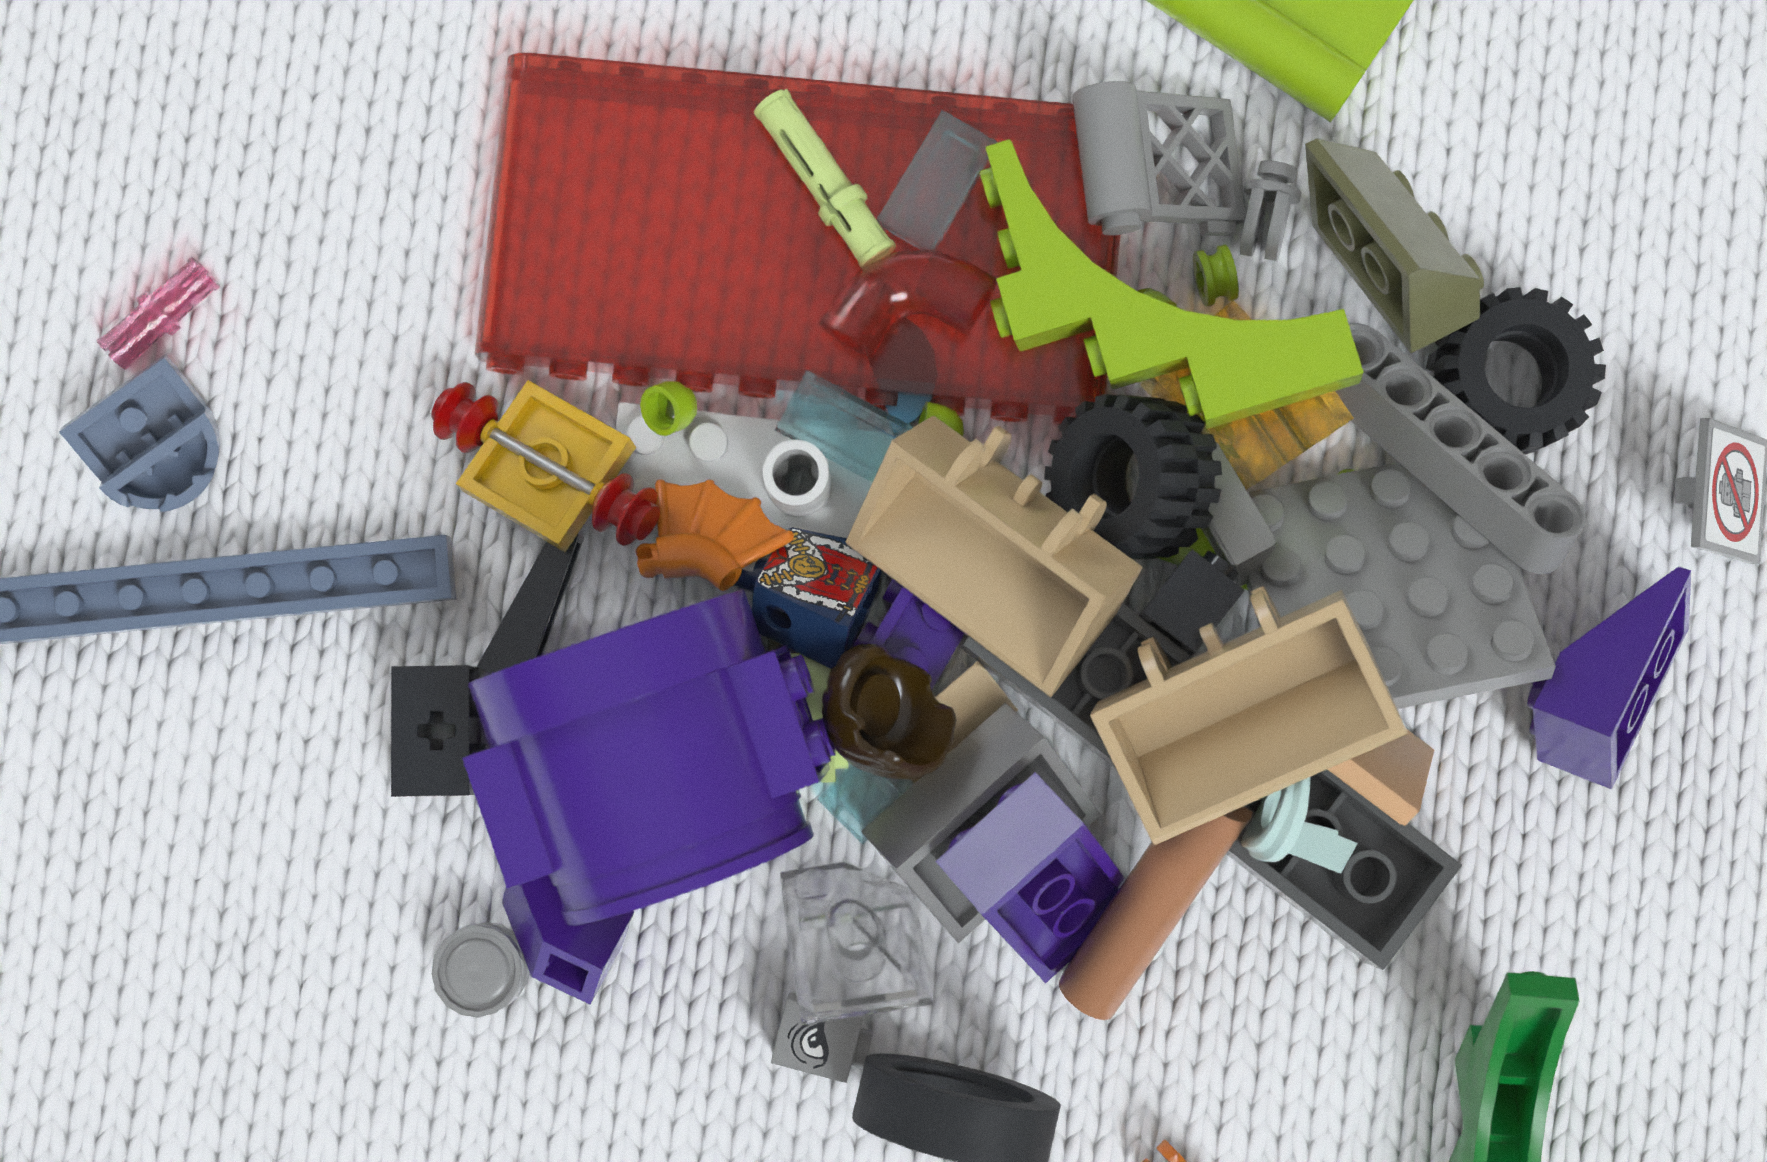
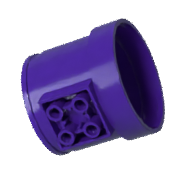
(648, 759)

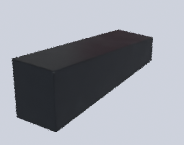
(533, 611)

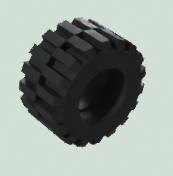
(1554, 342)
(1172, 466)

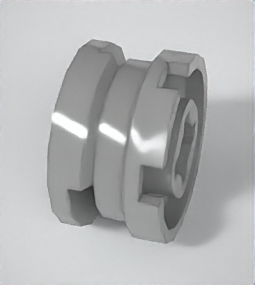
(479, 969)

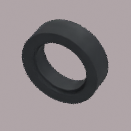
(954, 1110)

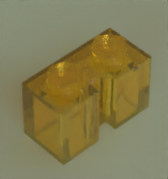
(1273, 438)

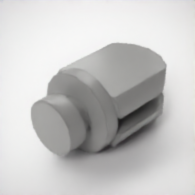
(1274, 189)

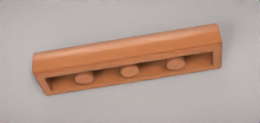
(1146, 914)

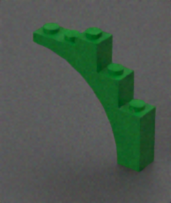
(1510, 1068)

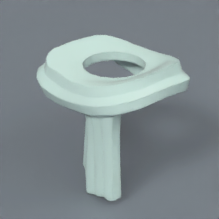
(1281, 830)

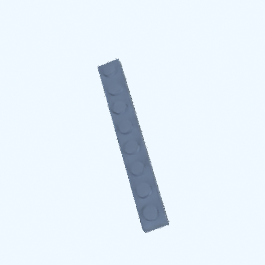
(226, 589)

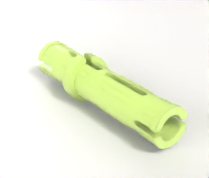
(838, 199)

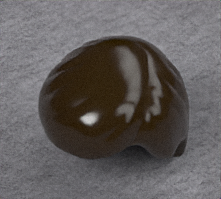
(886, 715)

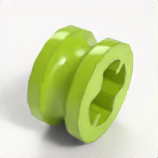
(1215, 275)

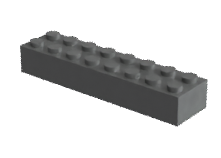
(1388, 877)

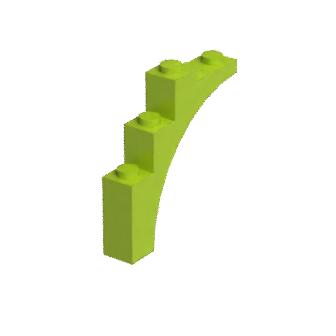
(1232, 363)

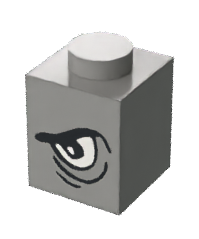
(820, 1047)

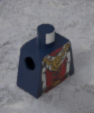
(812, 594)

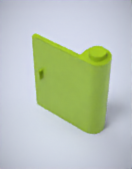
(1300, 46)

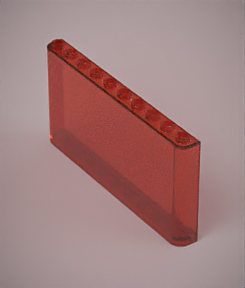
(672, 240)

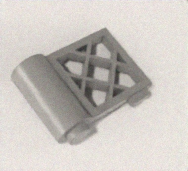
(1125, 157)

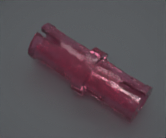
(158, 313)

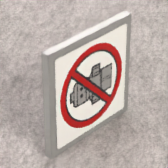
(1726, 492)

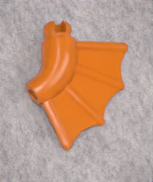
(707, 534)

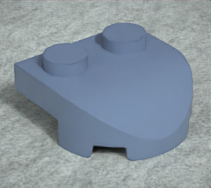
(149, 440)

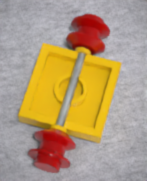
(545, 464)

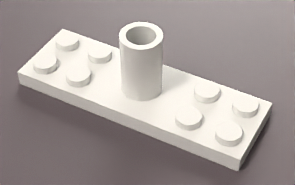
(745, 462)

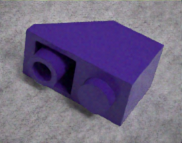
(561, 954)

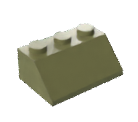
(1391, 244)

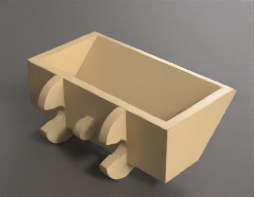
(992, 550)
(1246, 714)

